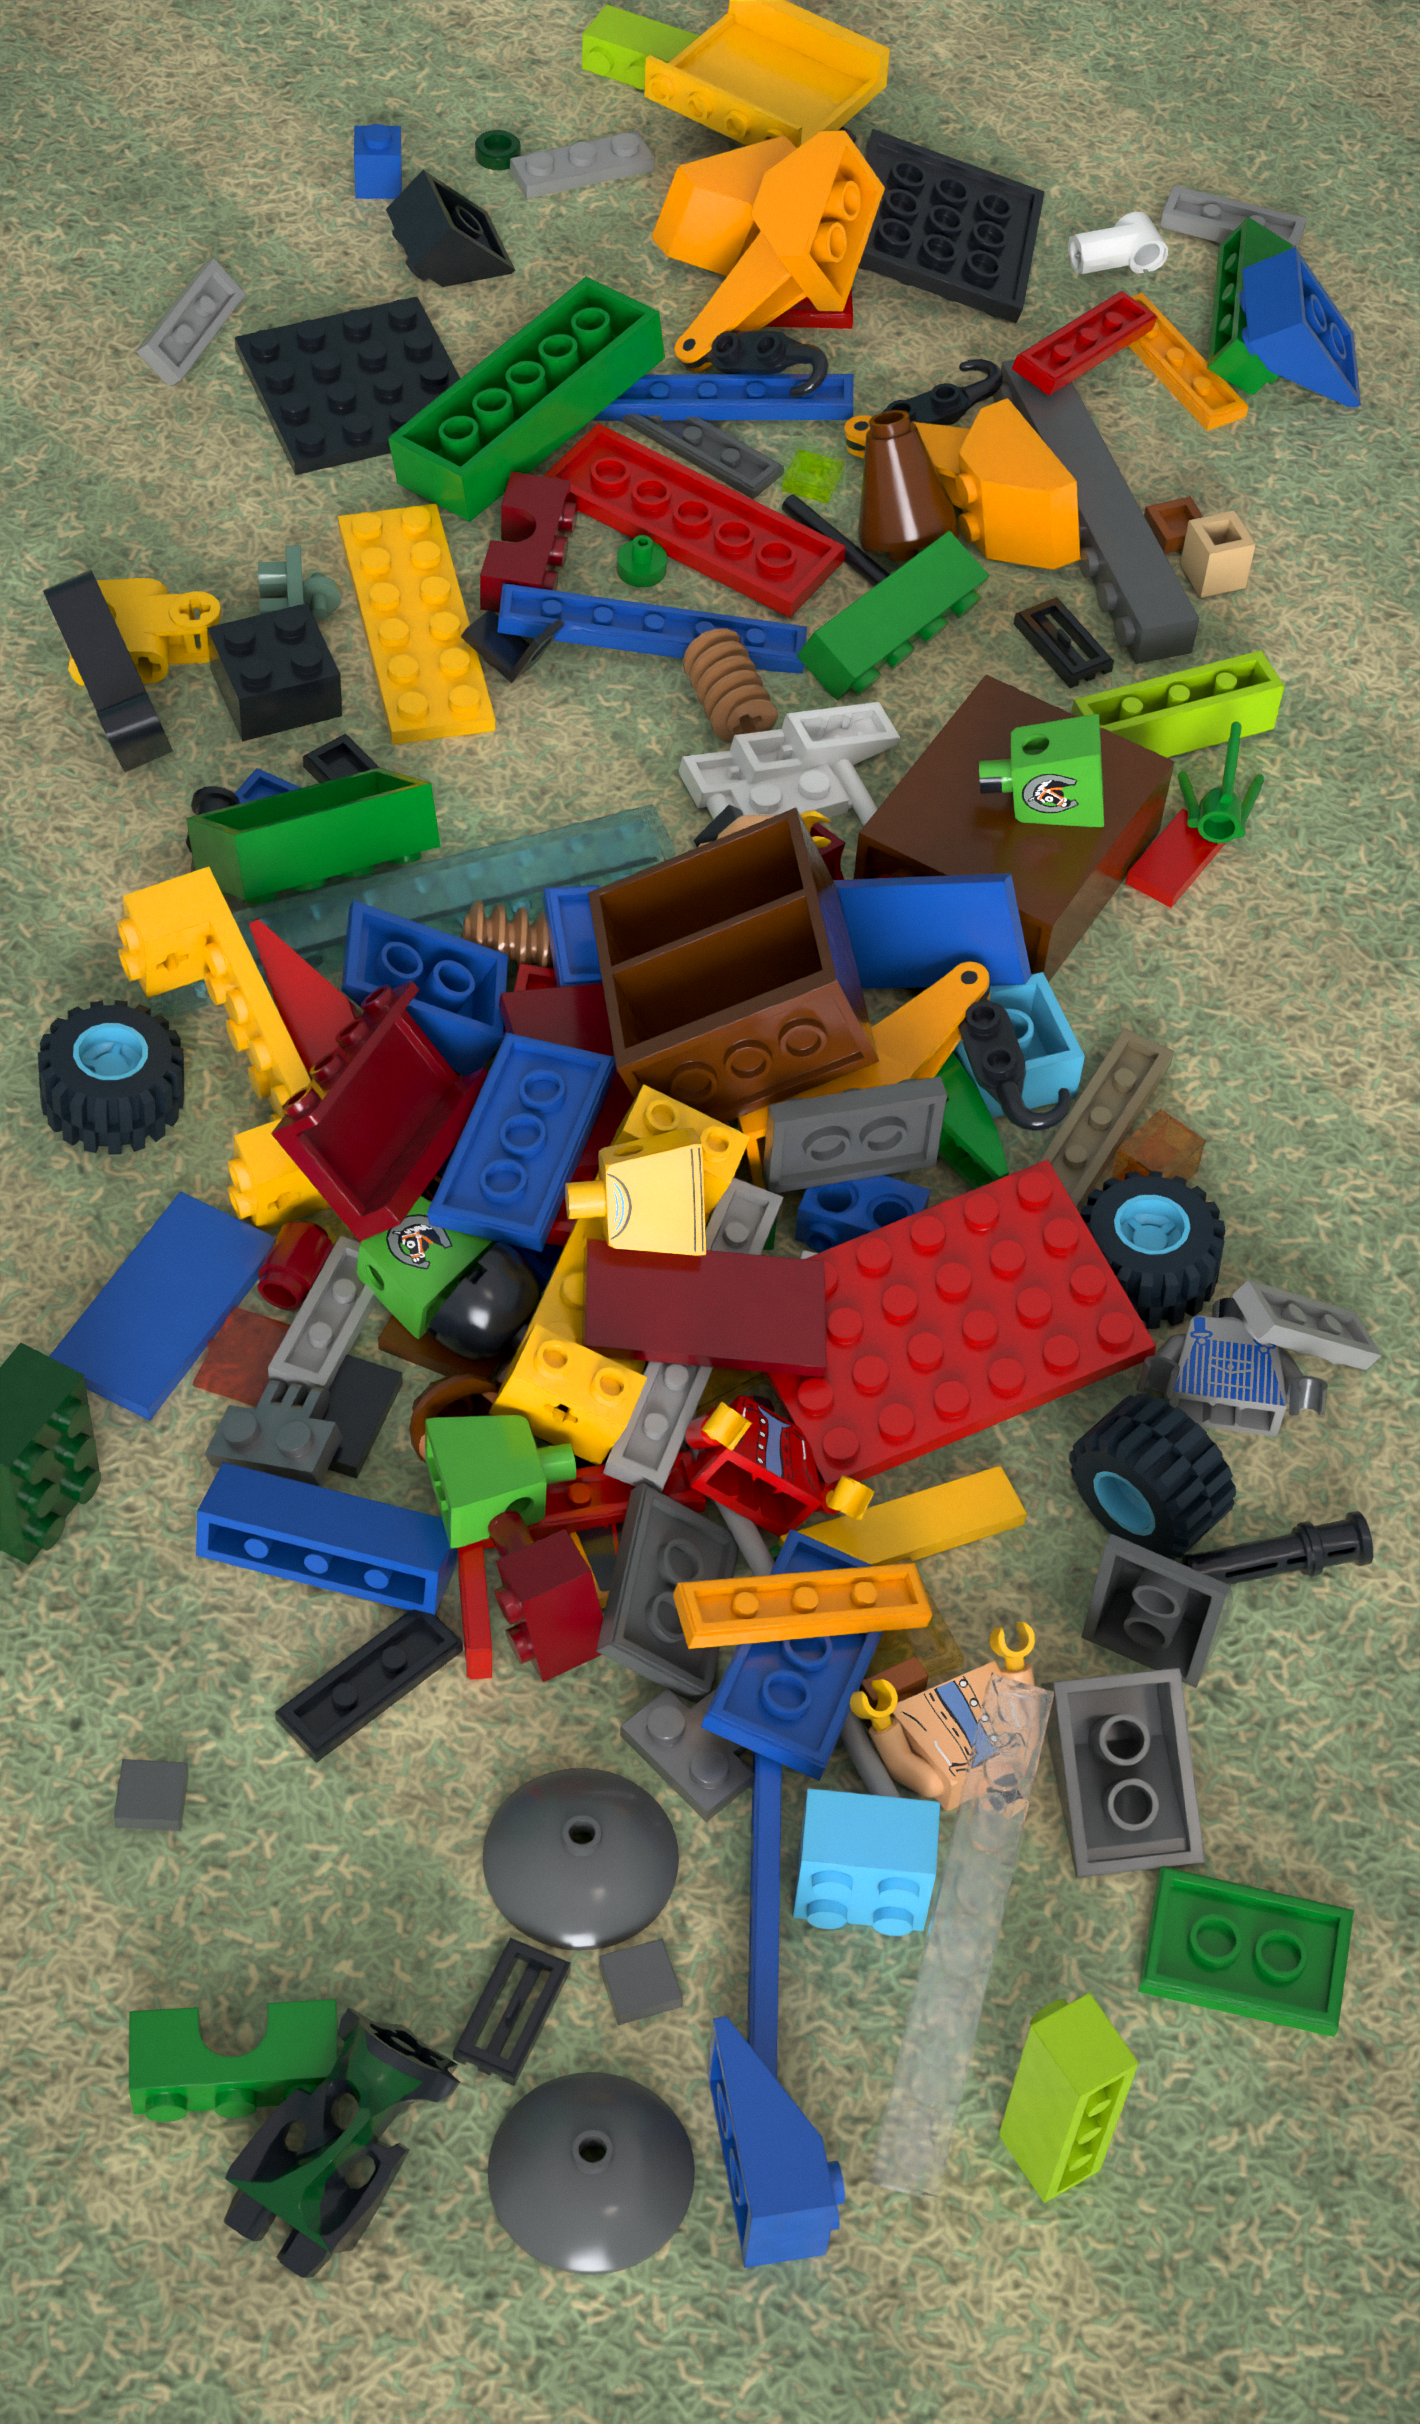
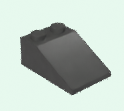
(1156, 1610)
(1125, 1772)

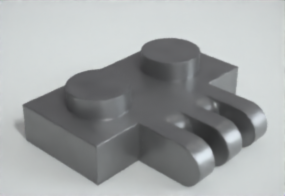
(280, 1435)
(689, 1758)

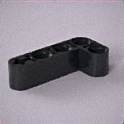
(107, 671)

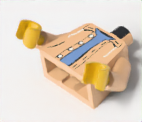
(931, 1734)

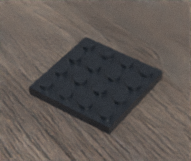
(951, 227)
(346, 380)

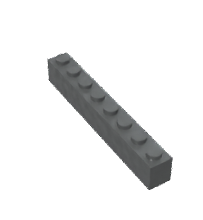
(1115, 539)

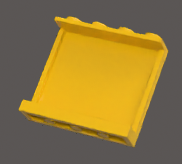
(770, 74)

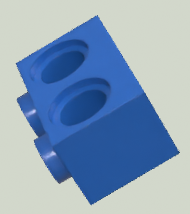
(857, 1209)

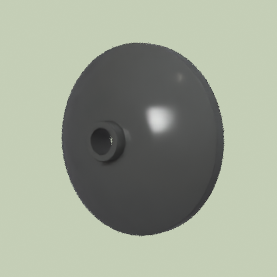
(574, 1891)
(584, 2212)

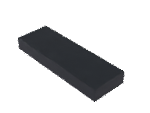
(368, 1682)

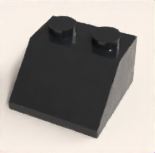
(446, 234)

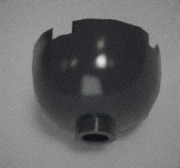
(489, 1307)

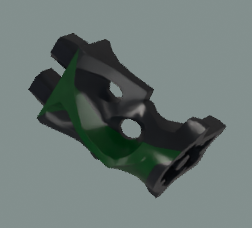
(310, 2187)

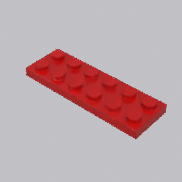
(697, 520)

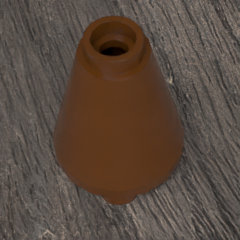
(901, 490)

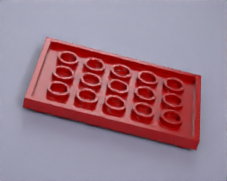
(959, 1325)

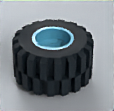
(111, 1076)
(1158, 1243)
(1152, 1476)

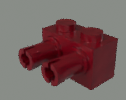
(546, 1597)

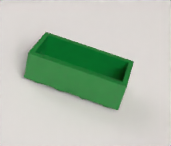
(315, 834)

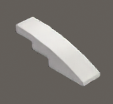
(801, 744)

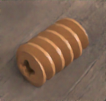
(728, 685)
(516, 938)

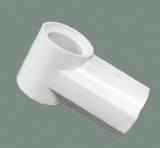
(1130, 242)

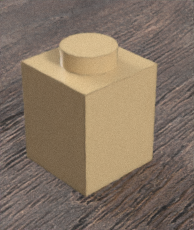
(1217, 554)

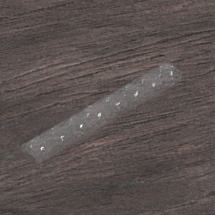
(961, 1940)

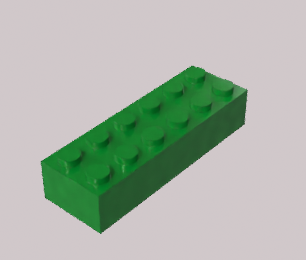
(527, 398)

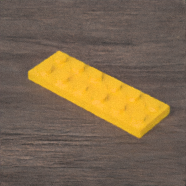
(415, 624)

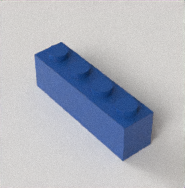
(325, 1539)

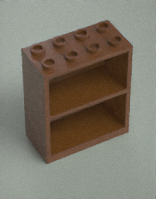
(1059, 873)
(732, 973)

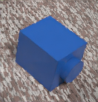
(377, 161)

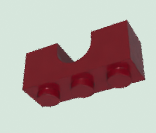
(535, 518)

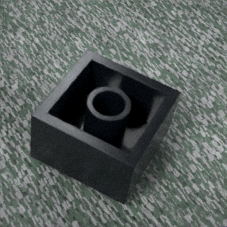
(274, 672)

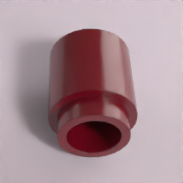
(293, 1264)

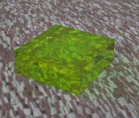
(813, 476)

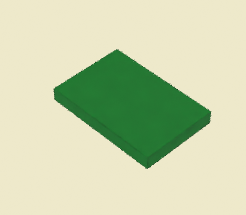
(1247, 1951)

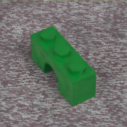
(178, 2073)

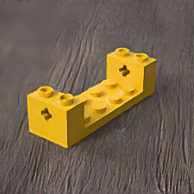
(186, 935)
(550, 1360)

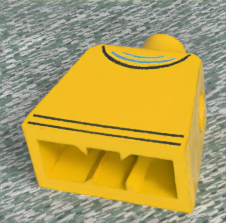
(647, 1194)

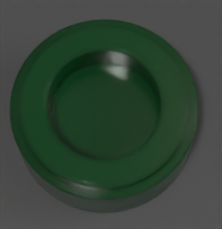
(496, 148)

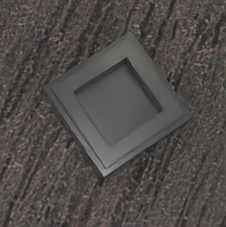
(151, 1795)
(640, 1981)

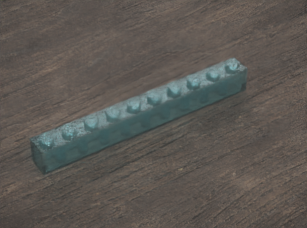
(445, 888)

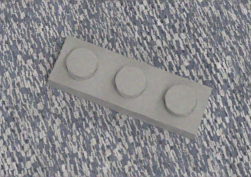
(582, 164)
(1218, 217)
(190, 322)
(326, 1322)
(1305, 1325)

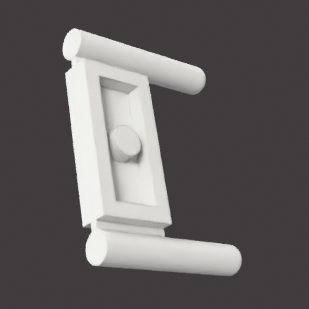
(815, 789)

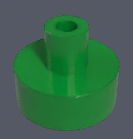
(641, 562)

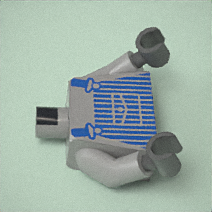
(1229, 1377)

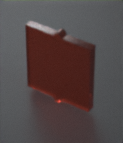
(241, 1356)

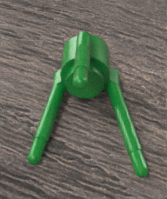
(1220, 811)

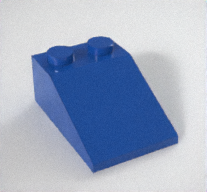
(1299, 328)
(454, 977)
(772, 2157)

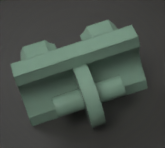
(286, 579)

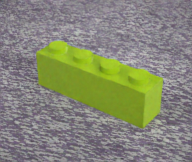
(620, 41)
(1191, 705)
(1067, 2095)

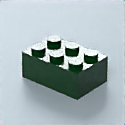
(44, 1451)

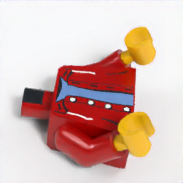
(765, 1467)

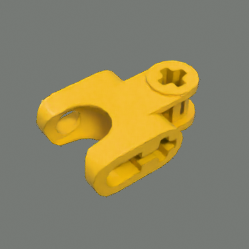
(157, 625)

